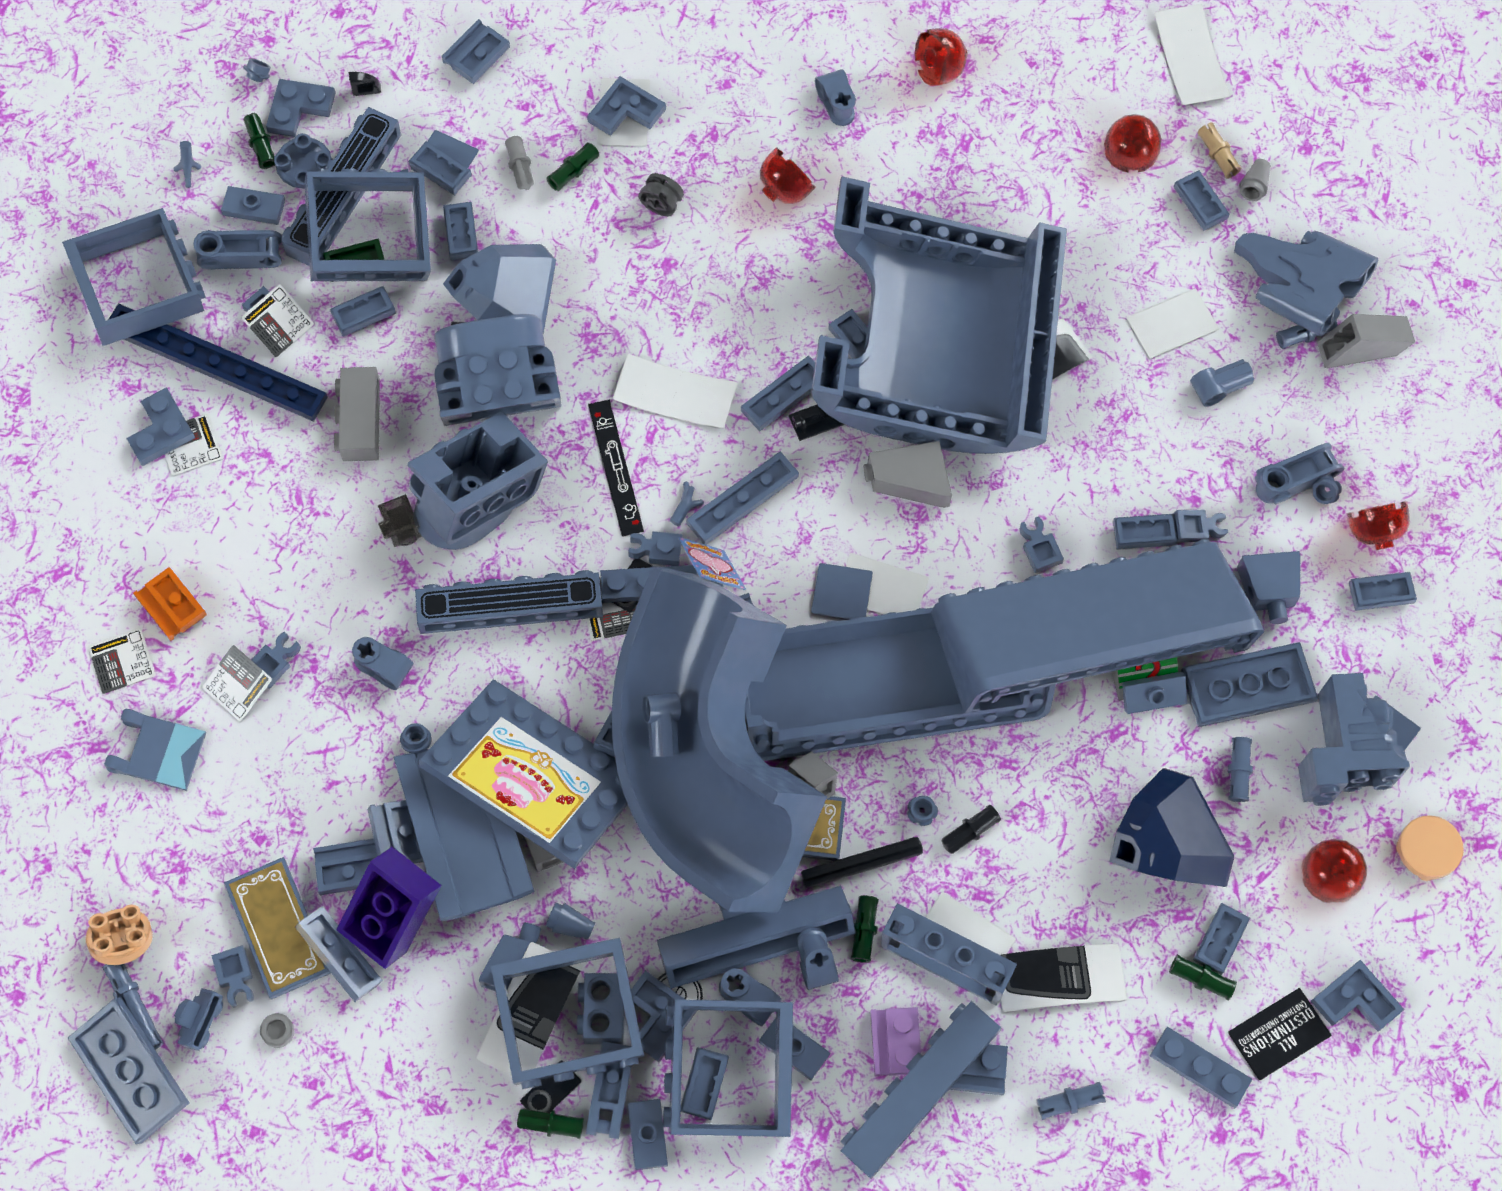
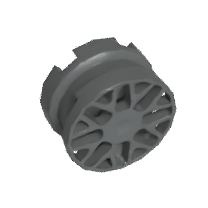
(661, 195)

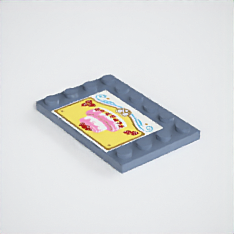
(529, 773)

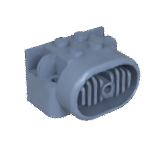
(494, 369)
(474, 482)

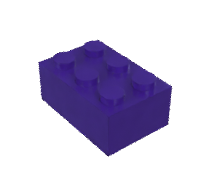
(388, 907)

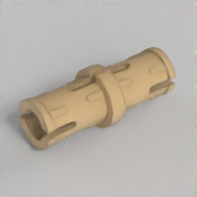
(1219, 150)

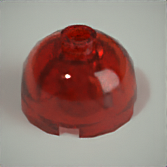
(940, 56)
(1133, 143)
(784, 179)
(1380, 524)
(1334, 871)

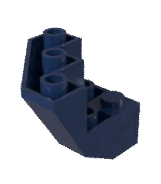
(1173, 834)

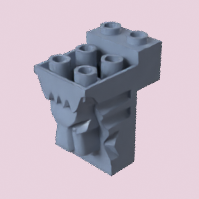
(1358, 743)

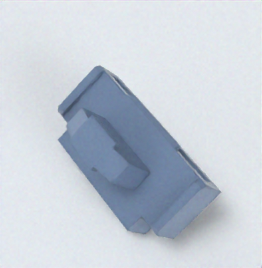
(196, 1018)

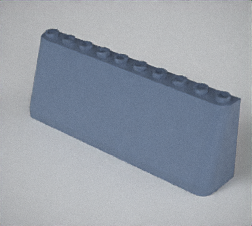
(1092, 621)
(867, 686)

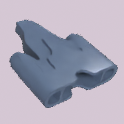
(1306, 277)

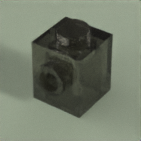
(399, 521)

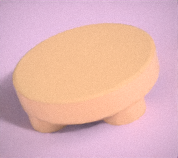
(1430, 847)
(118, 935)

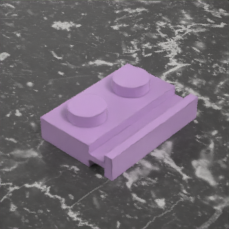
(894, 1039)

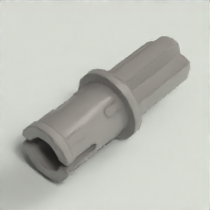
(519, 162)

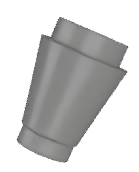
(1255, 182)

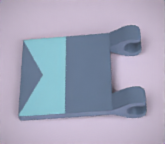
(162, 752)

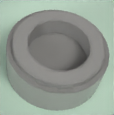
(277, 1030)

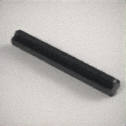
(861, 862)

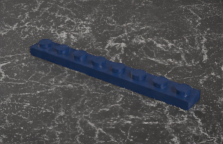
(229, 368)

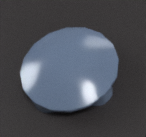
(300, 156)

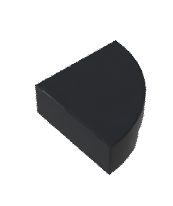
(364, 83)

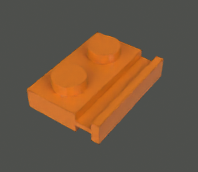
(170, 603)

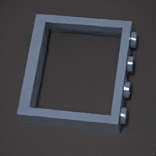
(122, 236)
(368, 269)
(947, 954)
(592, 1064)
(783, 1069)

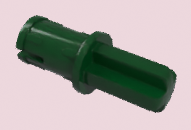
(259, 141)
(550, 1123)

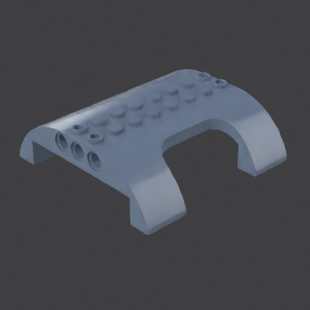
(952, 331)

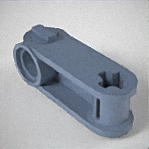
(238, 249)
(1296, 474)

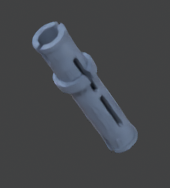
(128, 991)

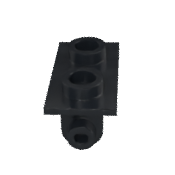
(812, 422)

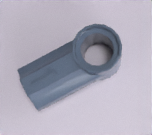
(1215, 384)
(661, 715)

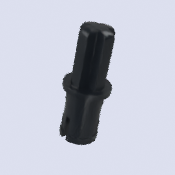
(971, 829)

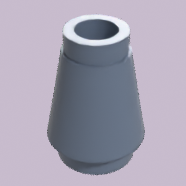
(569, 922)

